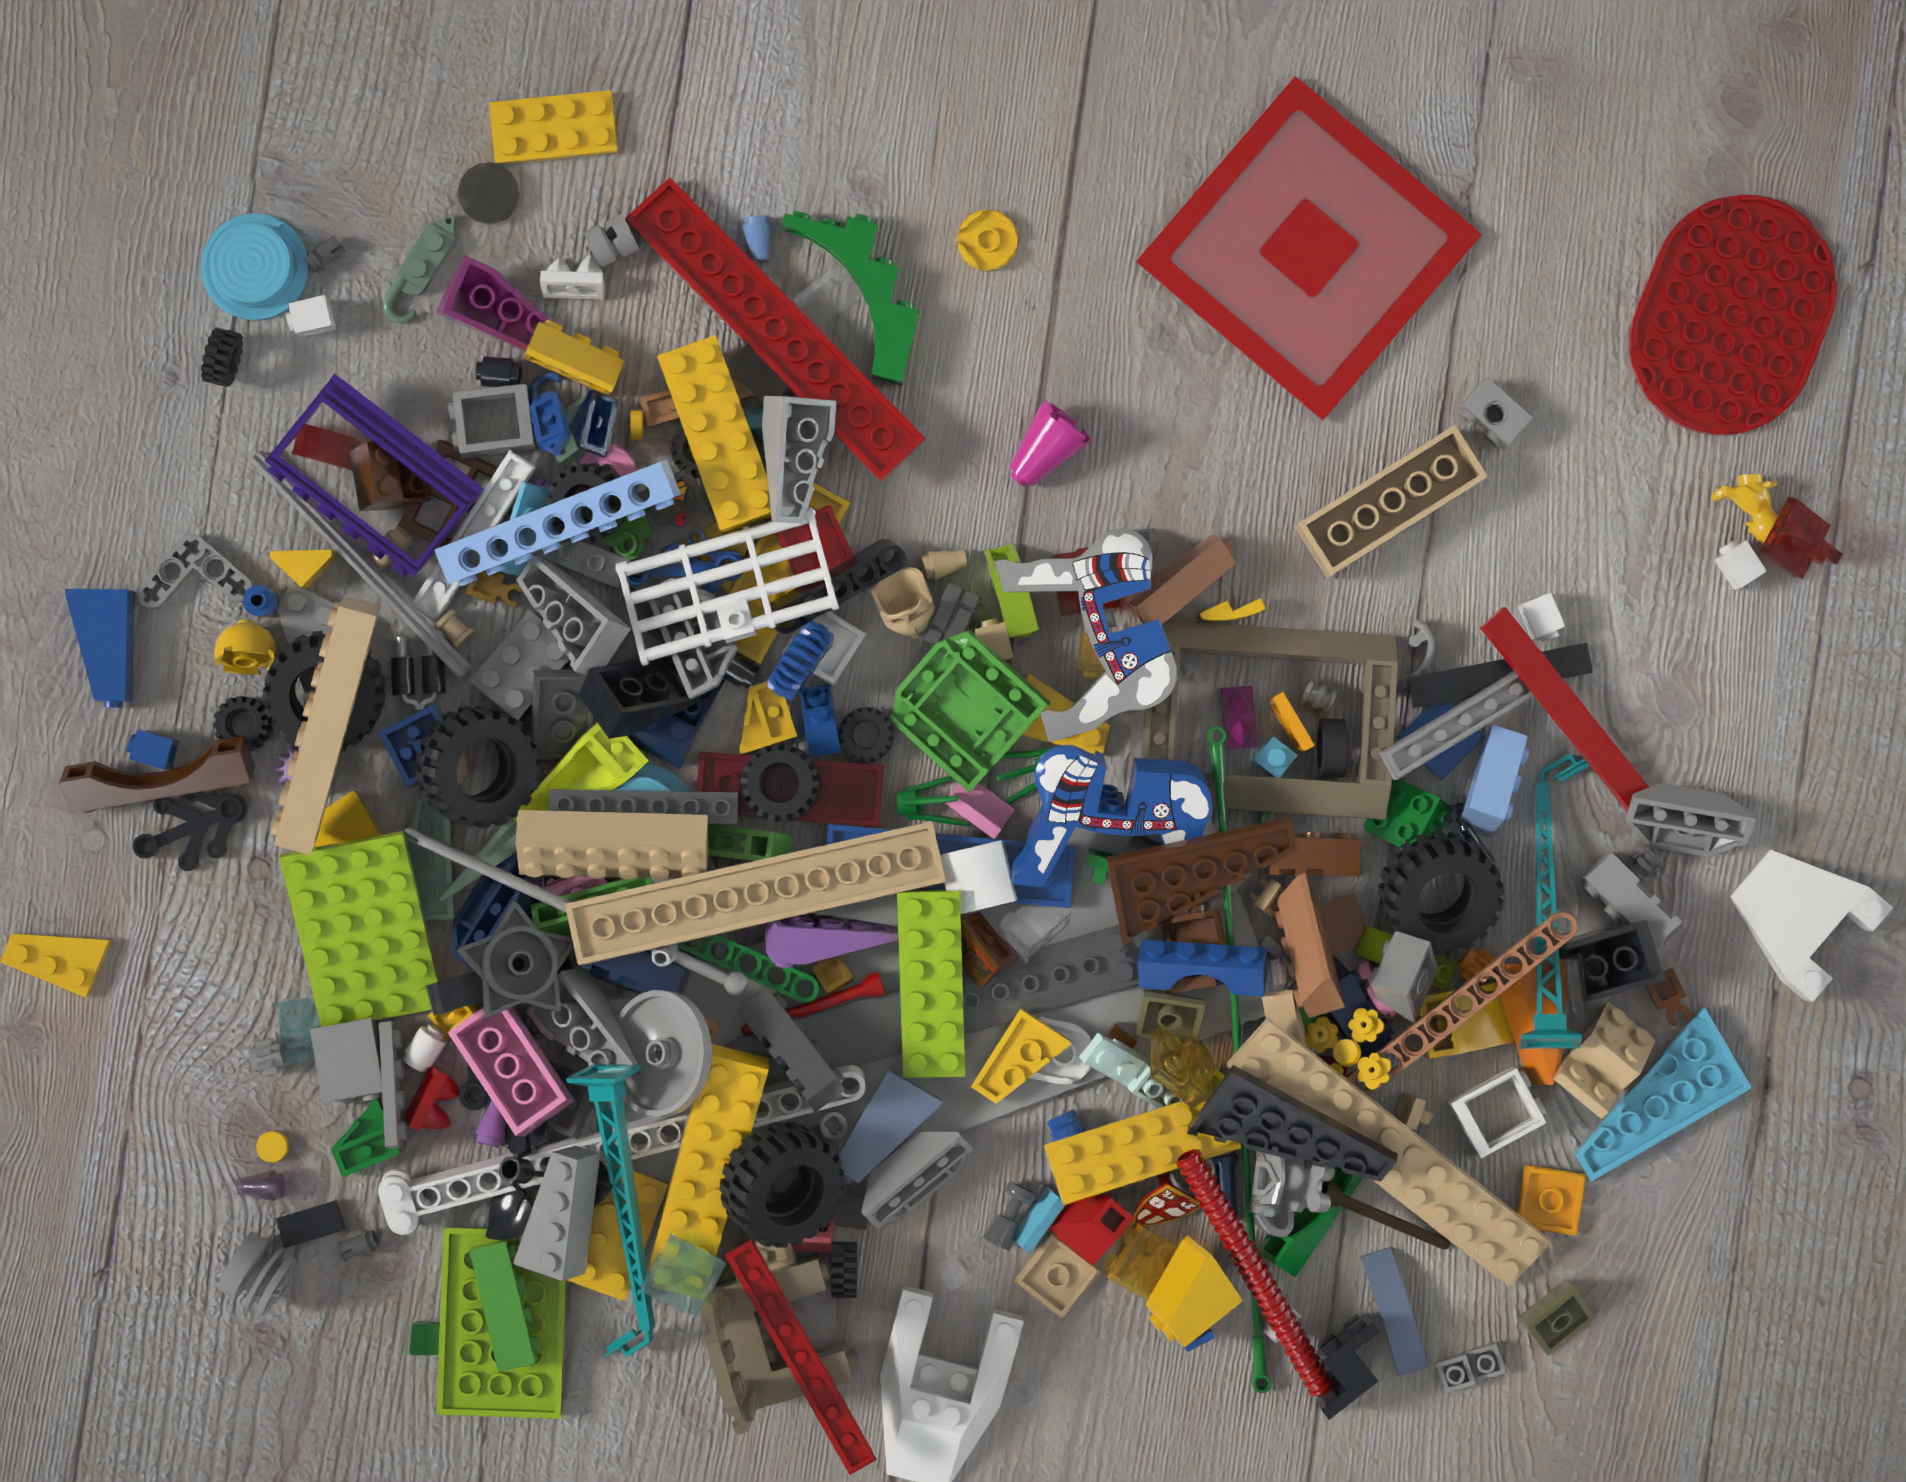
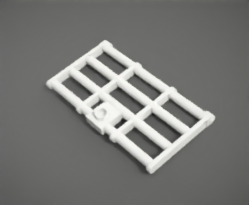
(732, 608)

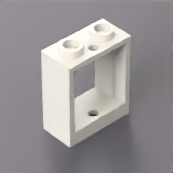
(1468, 1125)

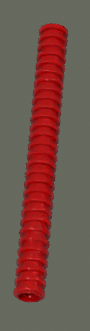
(1254, 1272)

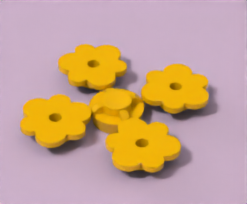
(1348, 1051)

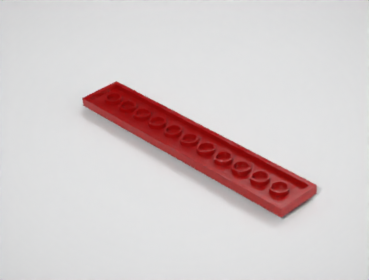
(774, 327)

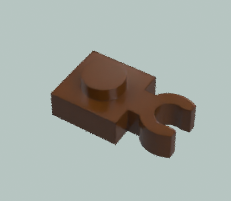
(1667, 994)

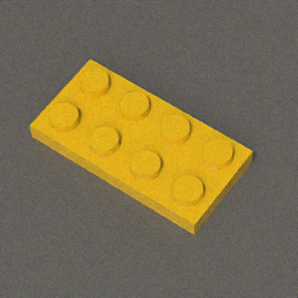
(553, 127)
(606, 1257)

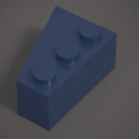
(640, 974)

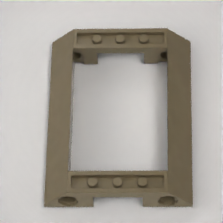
(1284, 795)

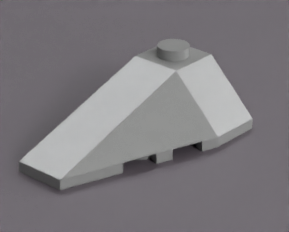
(584, 1021)

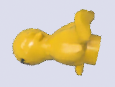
(1755, 499)

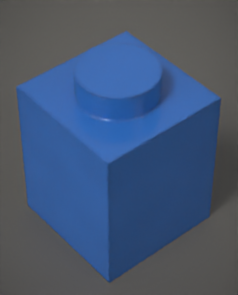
(153, 749)

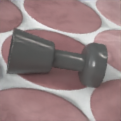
(1004, 1227)

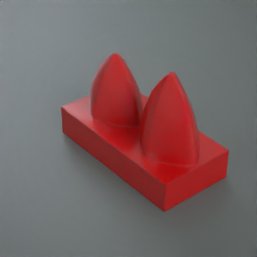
(422, 1109)

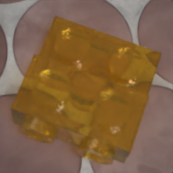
(1181, 1066)
(1139, 1260)

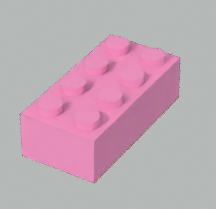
(511, 1069)

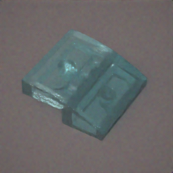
(682, 1276)

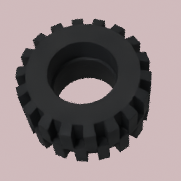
(571, 480)
(757, 767)

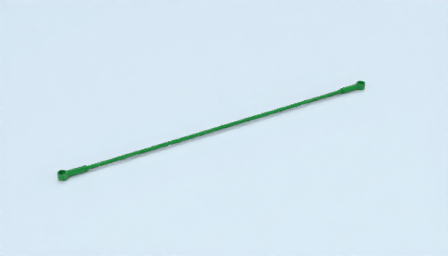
(1258, 1340)

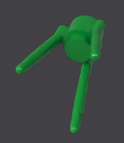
(1019, 772)
(911, 802)

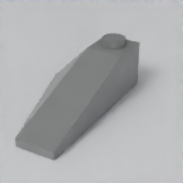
(794, 445)

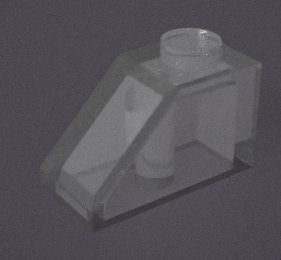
(1032, 928)

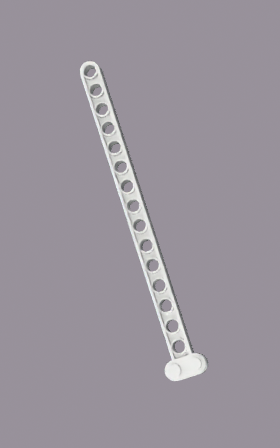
(403, 1196)

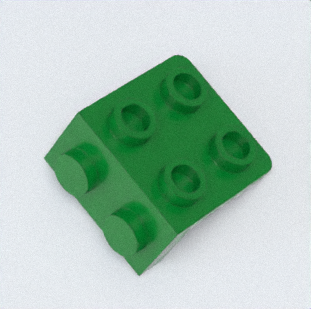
(1409, 815)

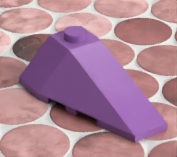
(809, 940)

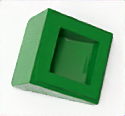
(424, 1338)

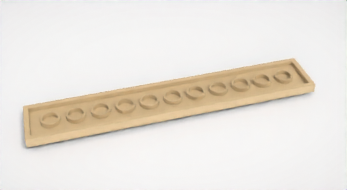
(755, 893)
(1421, 1176)

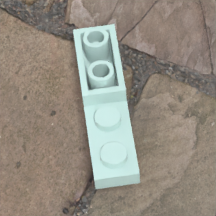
(1127, 1068)

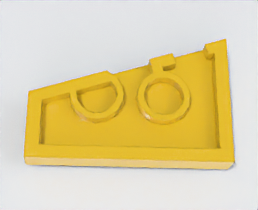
(1088, 741)

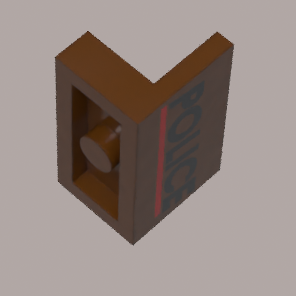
(983, 950)

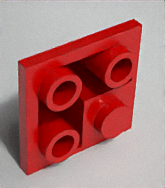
(1091, 1225)

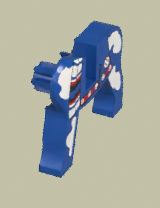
(1160, 799)

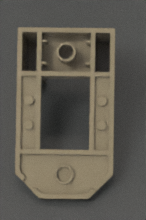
(745, 1357)

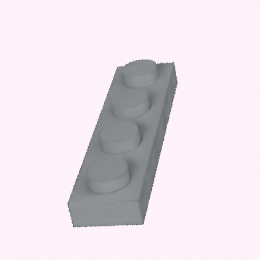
(391, 1071)

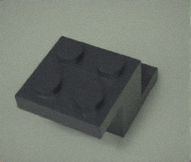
(1346, 1365)

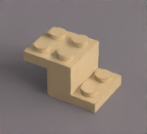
(1607, 1060)

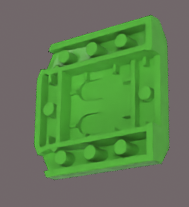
(965, 707)

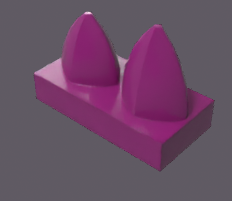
(1239, 717)

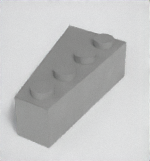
(576, 618)

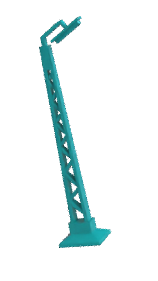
(1549, 1029)
(607, 1085)

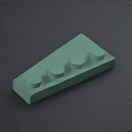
(431, 870)

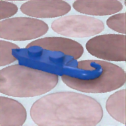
(548, 415)

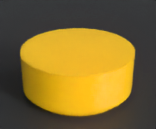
(636, 431)
(272, 1146)

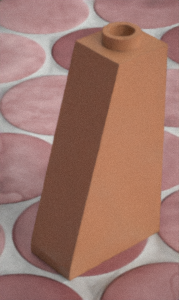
(1182, 580)

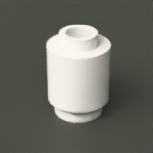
(425, 1047)

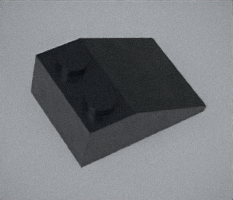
(634, 696)
(1616, 959)

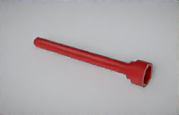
(870, 987)

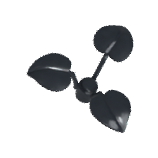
(510, 1210)

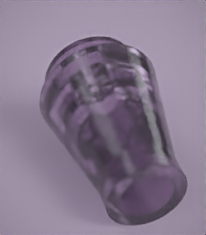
(264, 1186)

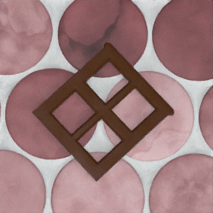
(408, 519)

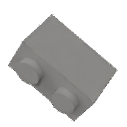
(1404, 974)

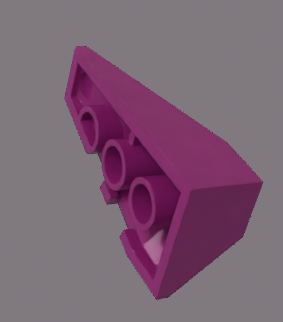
(489, 304)

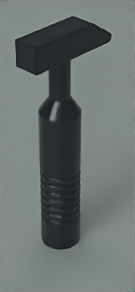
(1465, 829)

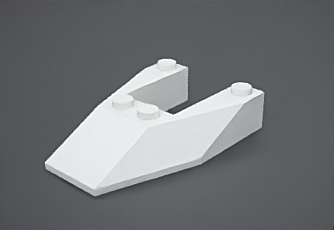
(936, 1405)

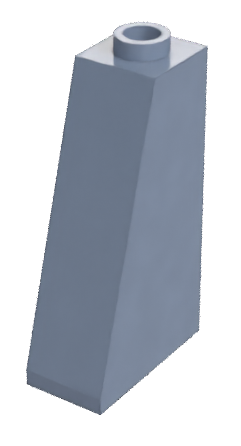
(885, 1123)

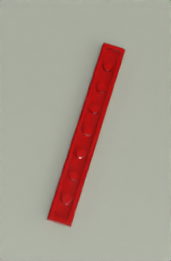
(1563, 706)
(801, 1356)

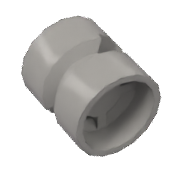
(606, 251)

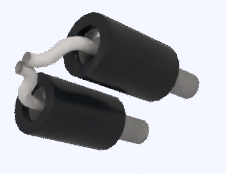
(403, 674)

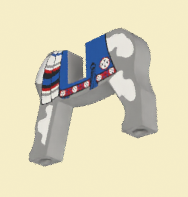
(1135, 659)

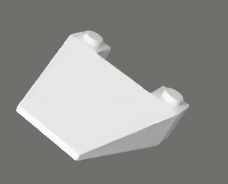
(1795, 909)

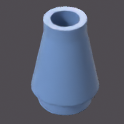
(758, 236)

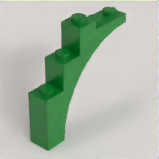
(877, 279)

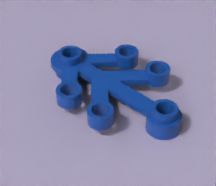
(677, 569)

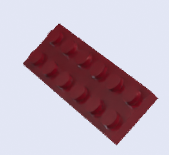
(846, 795)

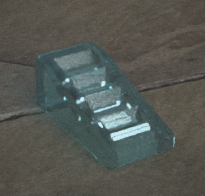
(285, 1032)

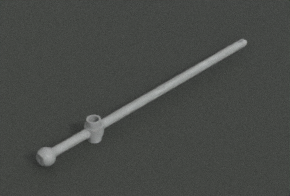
(734, 982)

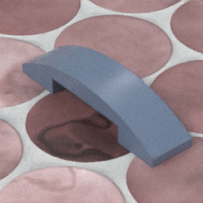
(1394, 1311)

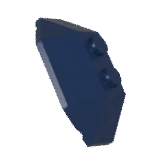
(487, 906)

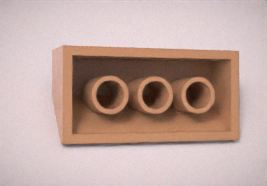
(1309, 949)

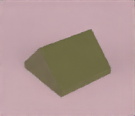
(1174, 1012)
(1556, 1317)

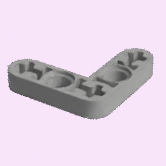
(198, 562)

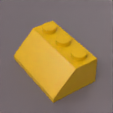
(574, 357)

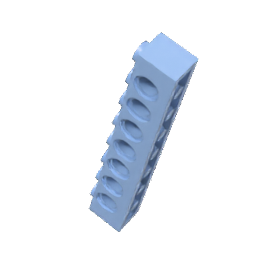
(455, 556)

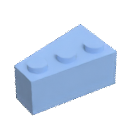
(1494, 780)

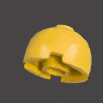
(244, 648)

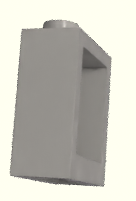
(456, 412)

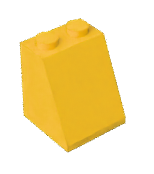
(1190, 1294)

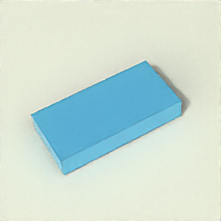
(1038, 1219)

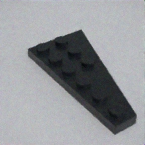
(1282, 1126)

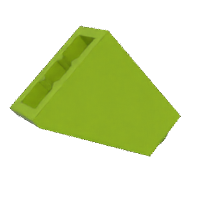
(1014, 606)

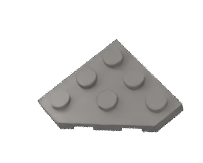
(302, 614)

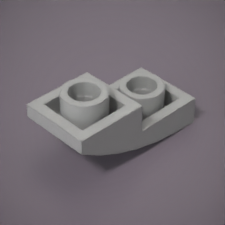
(1471, 1366)

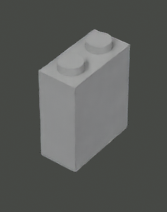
(348, 1061)

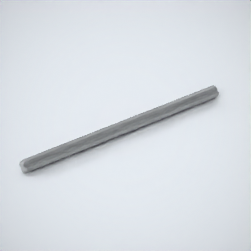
(369, 573)

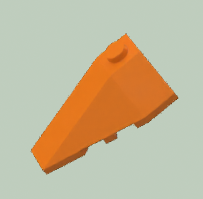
(1520, 1006)

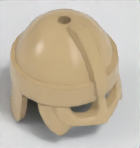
(904, 602)

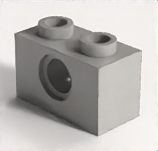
(1512, 419)

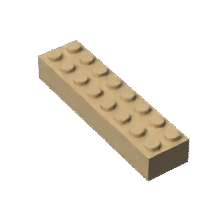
(327, 723)

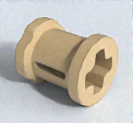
(454, 629)

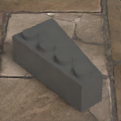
(791, 1049)

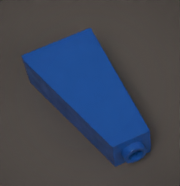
(106, 641)

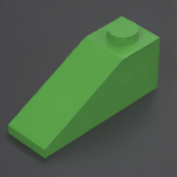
(746, 843)

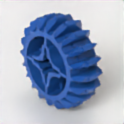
(800, 660)

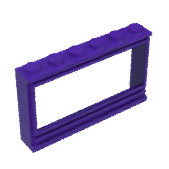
(397, 442)

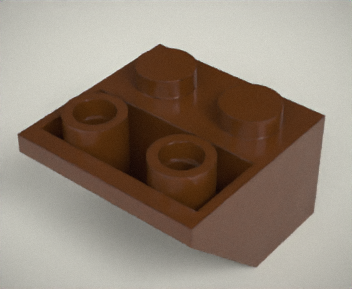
(384, 481)

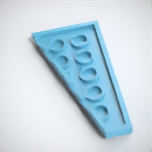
(1676, 1090)

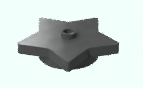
(541, 958)

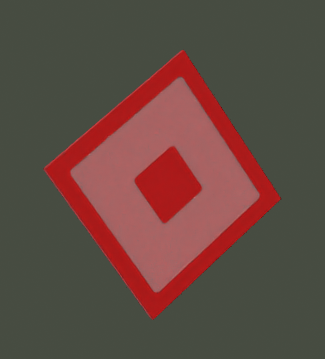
(1308, 248)

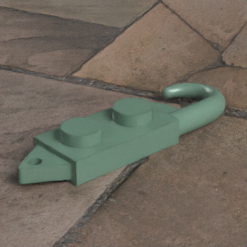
(421, 265)

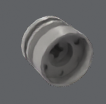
(257, 1273)

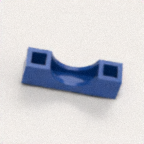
(1238, 967)

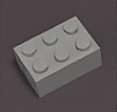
(509, 670)

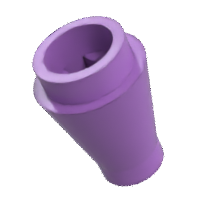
(492, 1127)

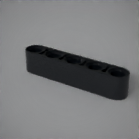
(850, 583)
(466, 989)

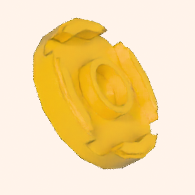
(987, 240)

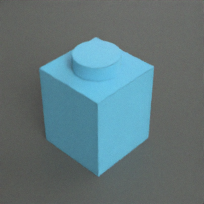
(1274, 758)

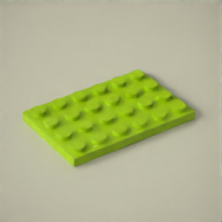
(361, 928)
(466, 1360)

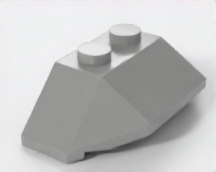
(700, 666)
(1689, 820)
(913, 1174)

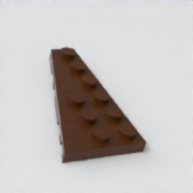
(1182, 874)

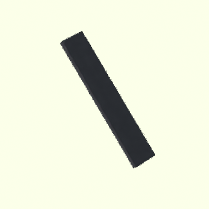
(1471, 679)

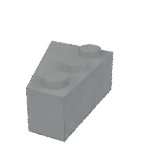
(1626, 897)

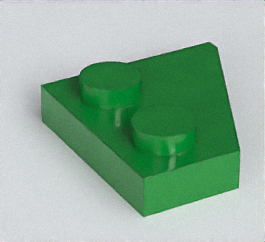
(363, 1142)

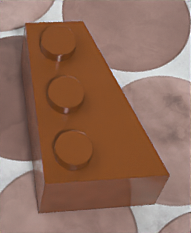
(1321, 856)

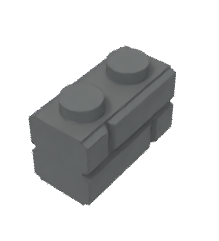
(953, 614)

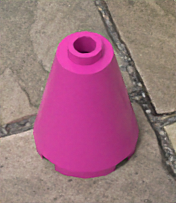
(1047, 444)

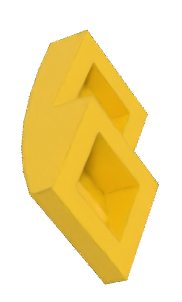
(1224, 613)

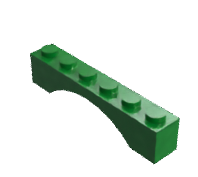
(1308, 1229)

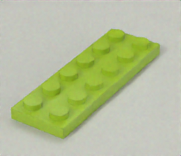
(931, 983)

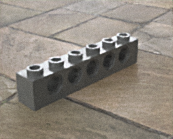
(719, 806)

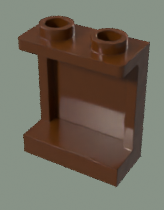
(1196, 926)

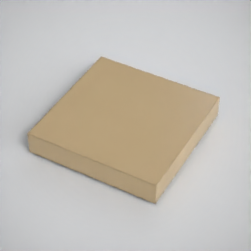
(1056, 1276)

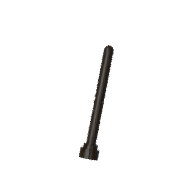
(1339, 1199)

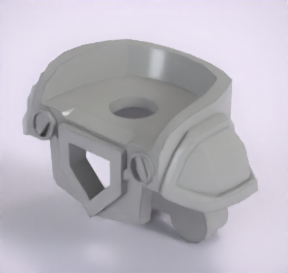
(1292, 1189)

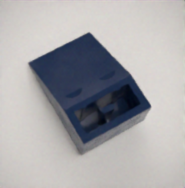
(675, 735)

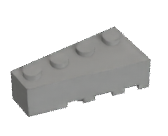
(561, 1216)

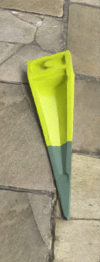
(588, 765)

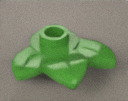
(637, 530)

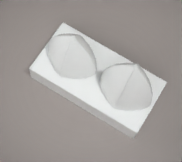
(583, 284)

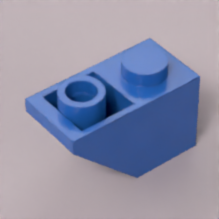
(820, 720)

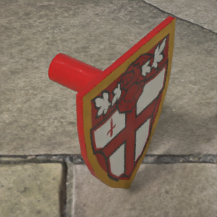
(1164, 1204)

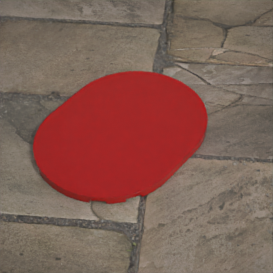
(1732, 315)

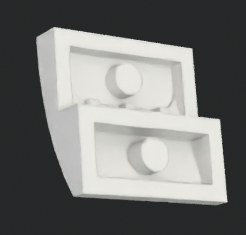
(980, 875)

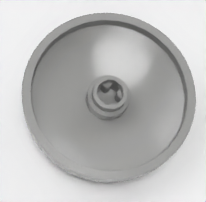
(674, 1051)

